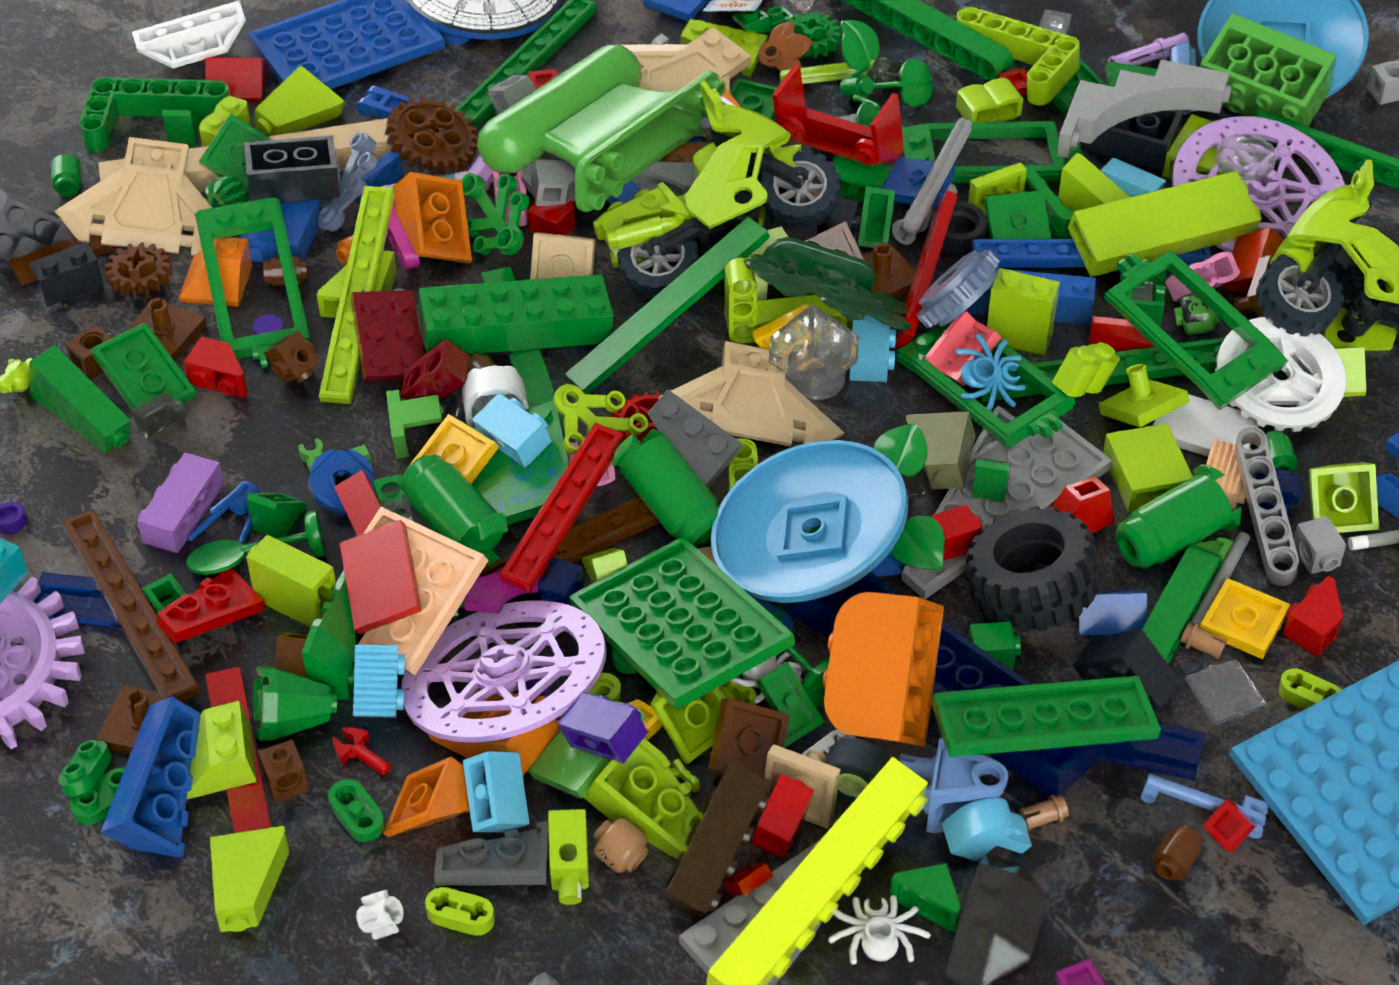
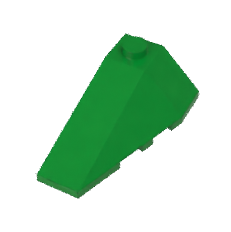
(331, 644)

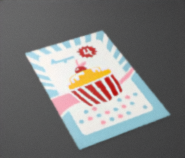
(733, 5)

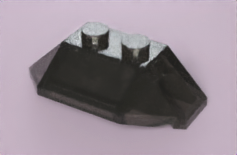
(997, 923)

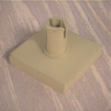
(561, 256)
(814, 773)

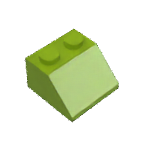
(223, 751)

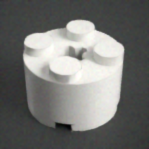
(486, 383)

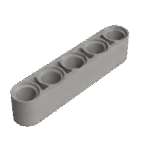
(1266, 520)

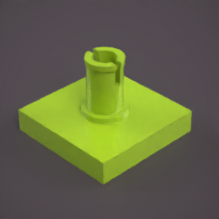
(1144, 400)

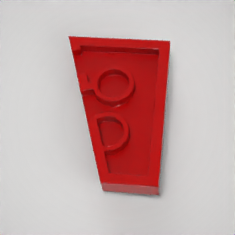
(210, 607)

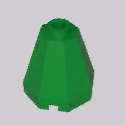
(289, 703)

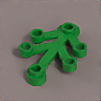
(509, 236)

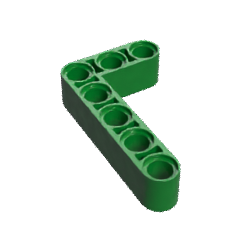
(145, 98)

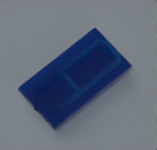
(80, 596)
(1173, 753)

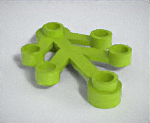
(580, 410)

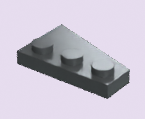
(696, 437)
(500, 861)

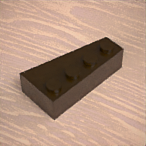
(715, 840)

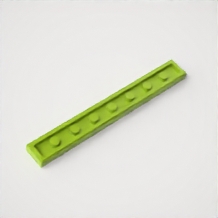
(360, 276)

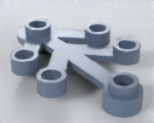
(331, 213)

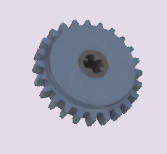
(958, 288)

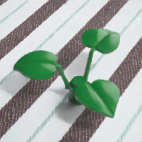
(859, 48)
(922, 537)

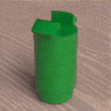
(668, 486)
(453, 505)
(1176, 520)

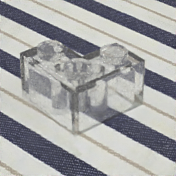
(816, 340)

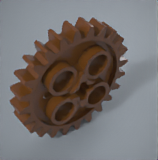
(431, 135)

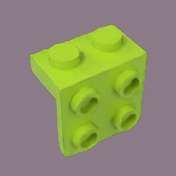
(1001, 182)

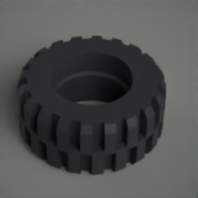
(1040, 596)

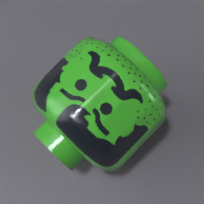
(1195, 316)

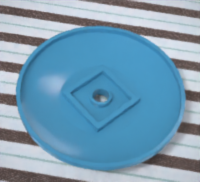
(1327, 24)
(768, 514)

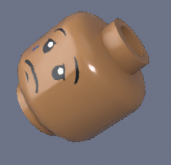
(620, 845)

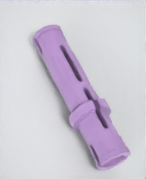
(1158, 49)

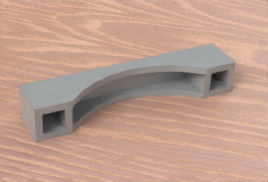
(555, 180)

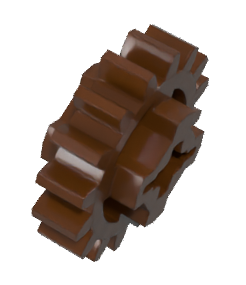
(138, 269)

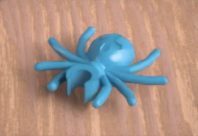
(989, 373)

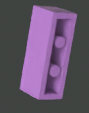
(180, 502)

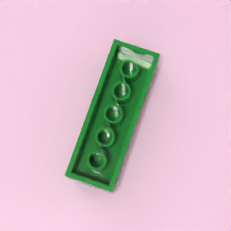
(517, 314)

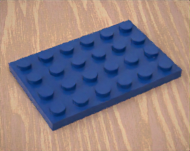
(345, 40)

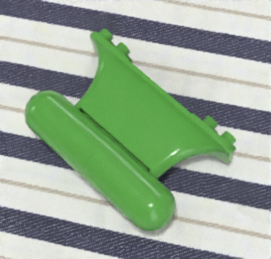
(597, 124)

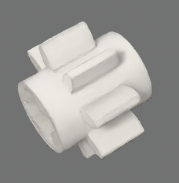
(380, 914)

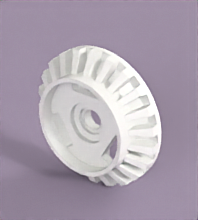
(1314, 392)

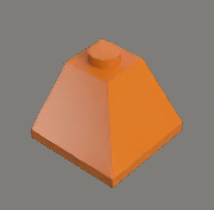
(234, 268)
(429, 797)

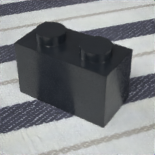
(66, 274)

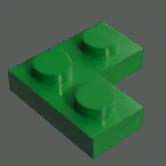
(788, 696)

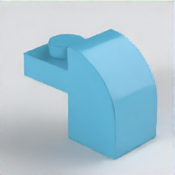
(982, 826)

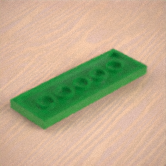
(1044, 716)

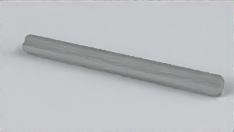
(937, 175)

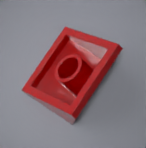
(243, 76)
(1247, 253)
(1116, 333)

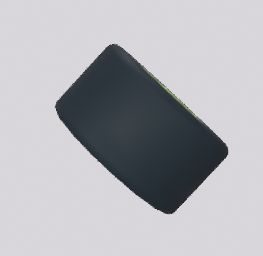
(858, 764)

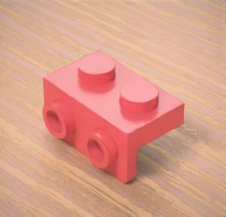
(960, 336)

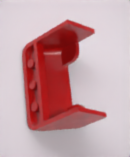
(835, 135)

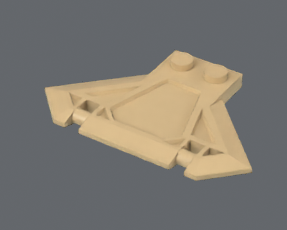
(677, 65)
(141, 201)
(756, 400)

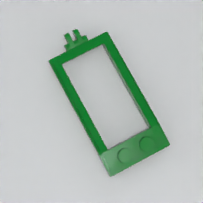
(919, 146)
(239, 220)
(1231, 379)
(1037, 420)

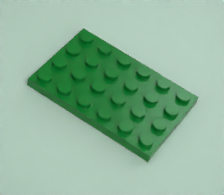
(682, 622)

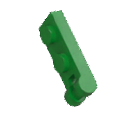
(1058, 215)

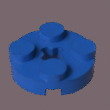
(322, 474)

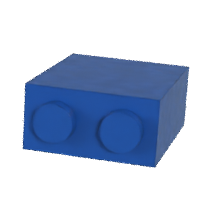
(300, 224)

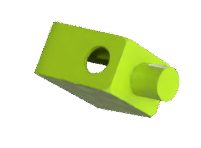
(568, 854)

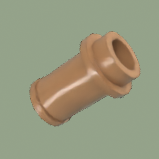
(1203, 640)
(1045, 812)

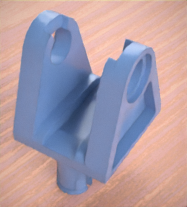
(954, 782)

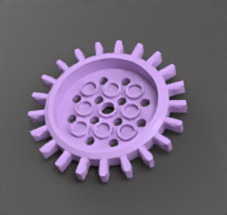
(36, 659)

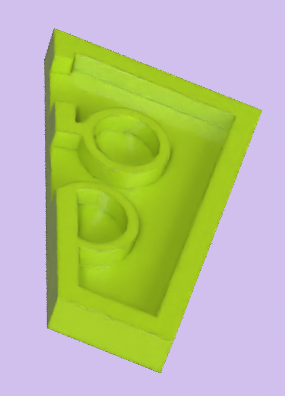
(746, 40)

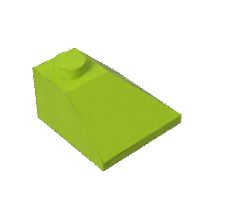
(1345, 496)
(691, 726)

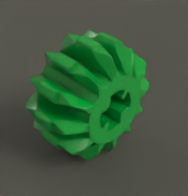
(226, 191)

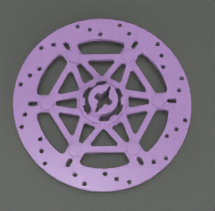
(1270, 190)
(504, 671)

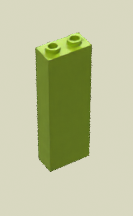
(1164, 221)

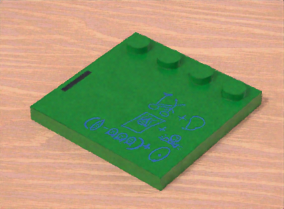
(522, 490)

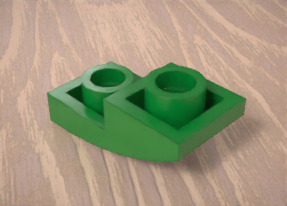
(762, 21)

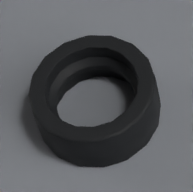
(969, 215)

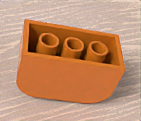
(883, 667)

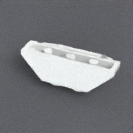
(192, 36)

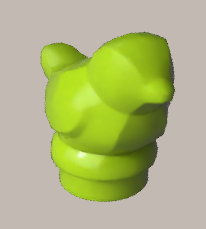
(15, 377)

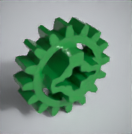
(819, 30)

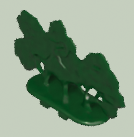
(832, 275)

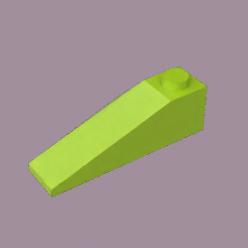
(648, 797)

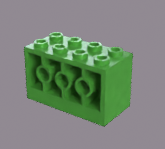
(1271, 71)

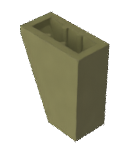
(949, 447)

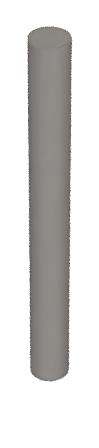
(1224, 572)

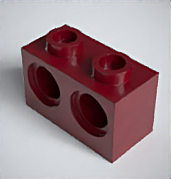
(436, 372)

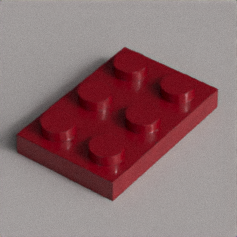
(386, 333)

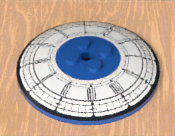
(484, 17)

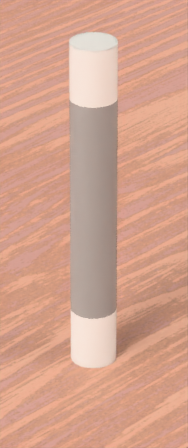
(1373, 540)

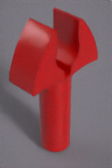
(358, 750)

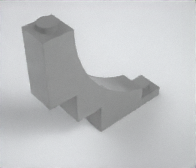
(1173, 88)

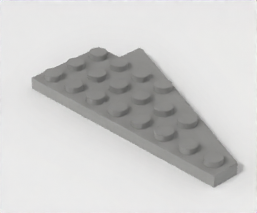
(1036, 478)

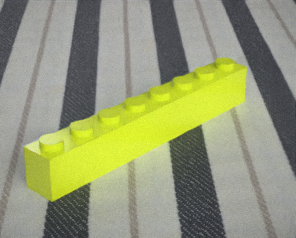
(822, 879)

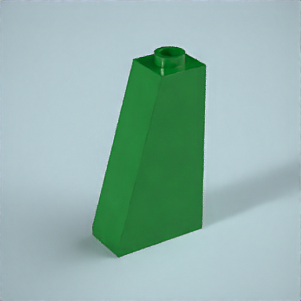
(77, 400)

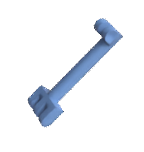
(1252, 807)

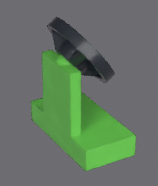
(417, 412)

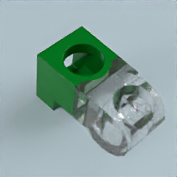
(395, 500)

